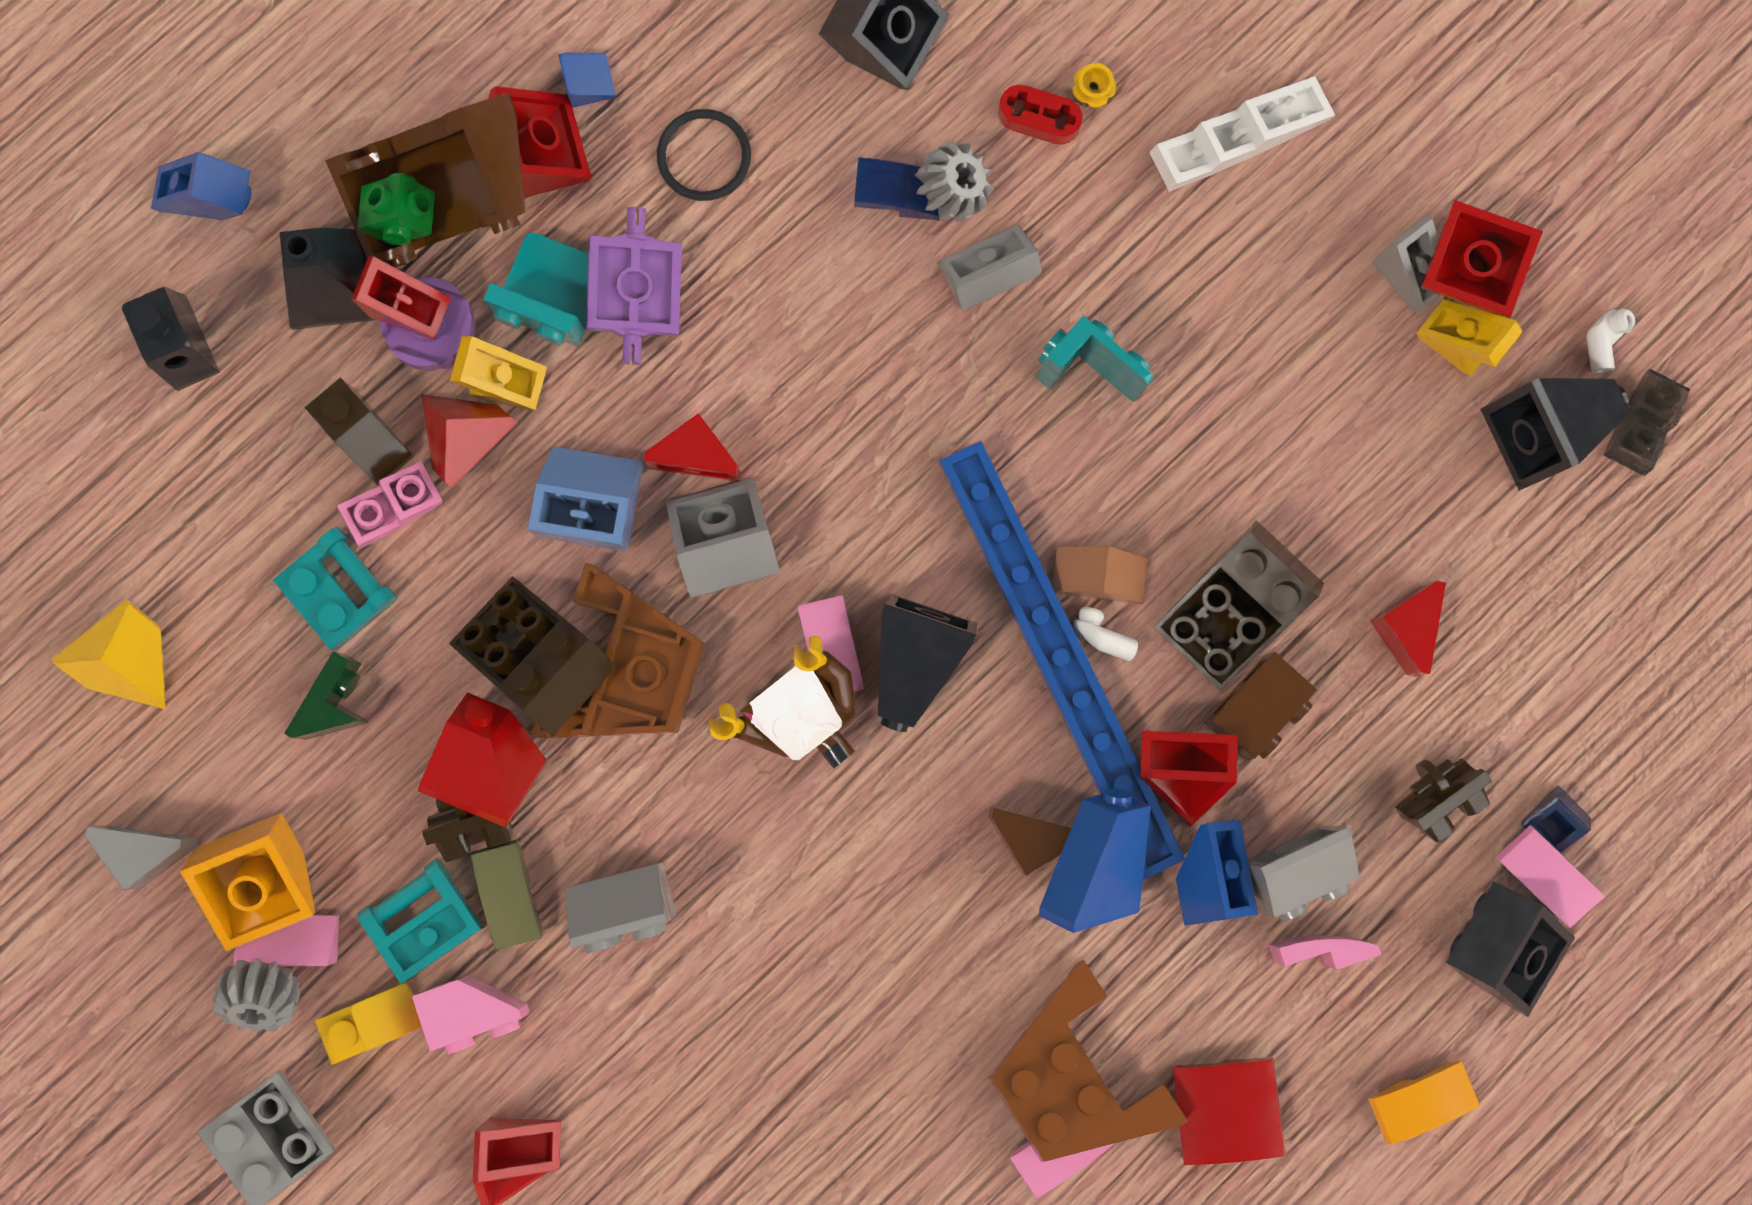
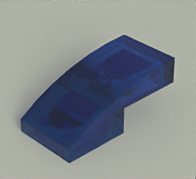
(891, 187)

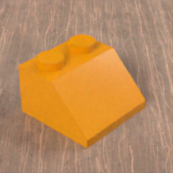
(251, 881)

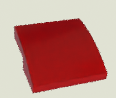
(1229, 1111)

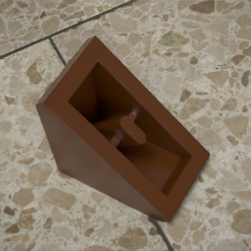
(1029, 839)

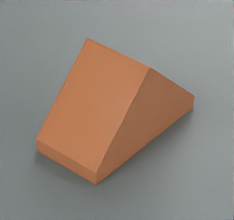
(1099, 573)

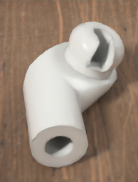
(1604, 334)
(1103, 639)

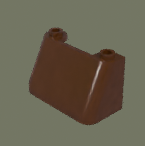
(463, 157)

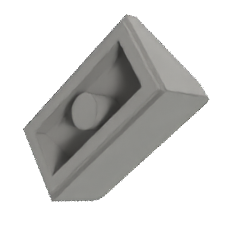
(991, 267)

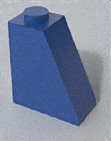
(1100, 863)

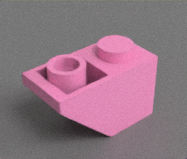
(463, 1009)

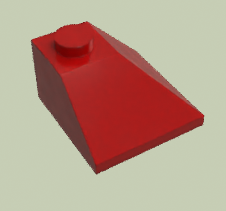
(548, 140)
(1481, 259)
(483, 761)

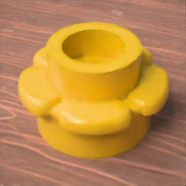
(1097, 74)

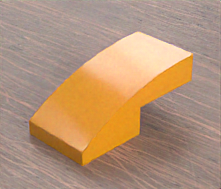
(1423, 1103)

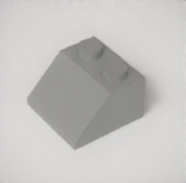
(721, 538)
(1304, 870)

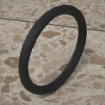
(703, 114)

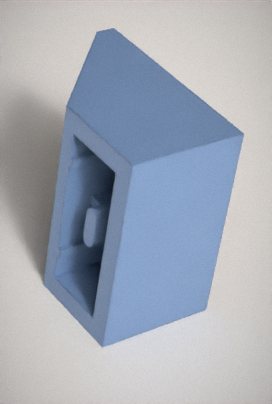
(586, 499)

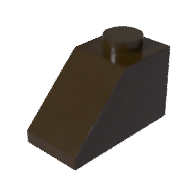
(359, 430)

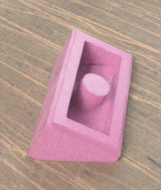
(300, 944)

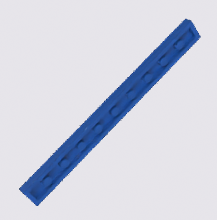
(1053, 642)

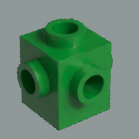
(396, 209)

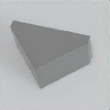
(1406, 263)
(137, 855)

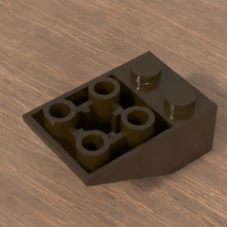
(1239, 605)
(533, 655)

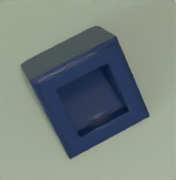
(1559, 819)

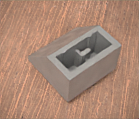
(619, 905)
(267, 1141)

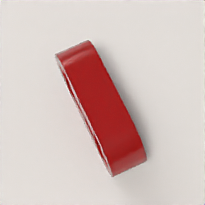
(1040, 114)

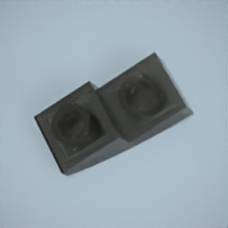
(1653, 413)

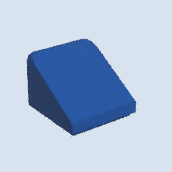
(587, 77)

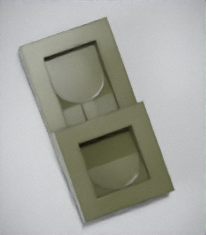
(506, 894)

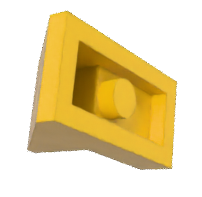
(1468, 335)
(497, 374)
(369, 1023)

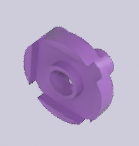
(438, 352)

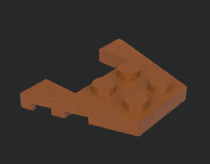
(652, 672)
(1058, 1090)

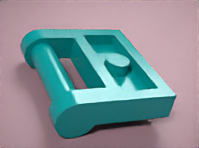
(324, 600)
(430, 932)

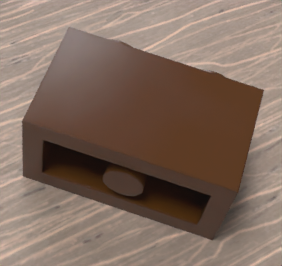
(1263, 706)

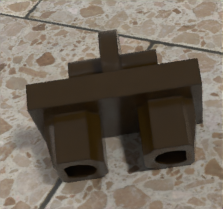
(1442, 791)
(450, 828)

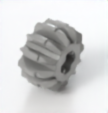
(954, 181)
(256, 995)

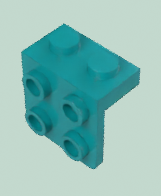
(544, 291)
(1096, 347)

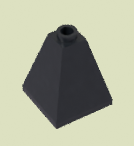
(322, 276)
(1553, 424)
(917, 658)

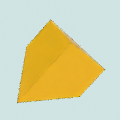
(119, 657)

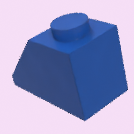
(202, 188)
(1216, 876)

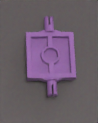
(633, 286)

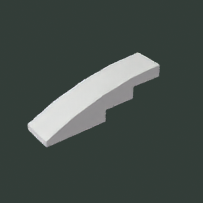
(1242, 133)

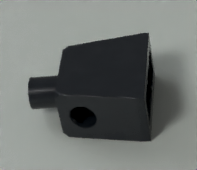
(168, 329)

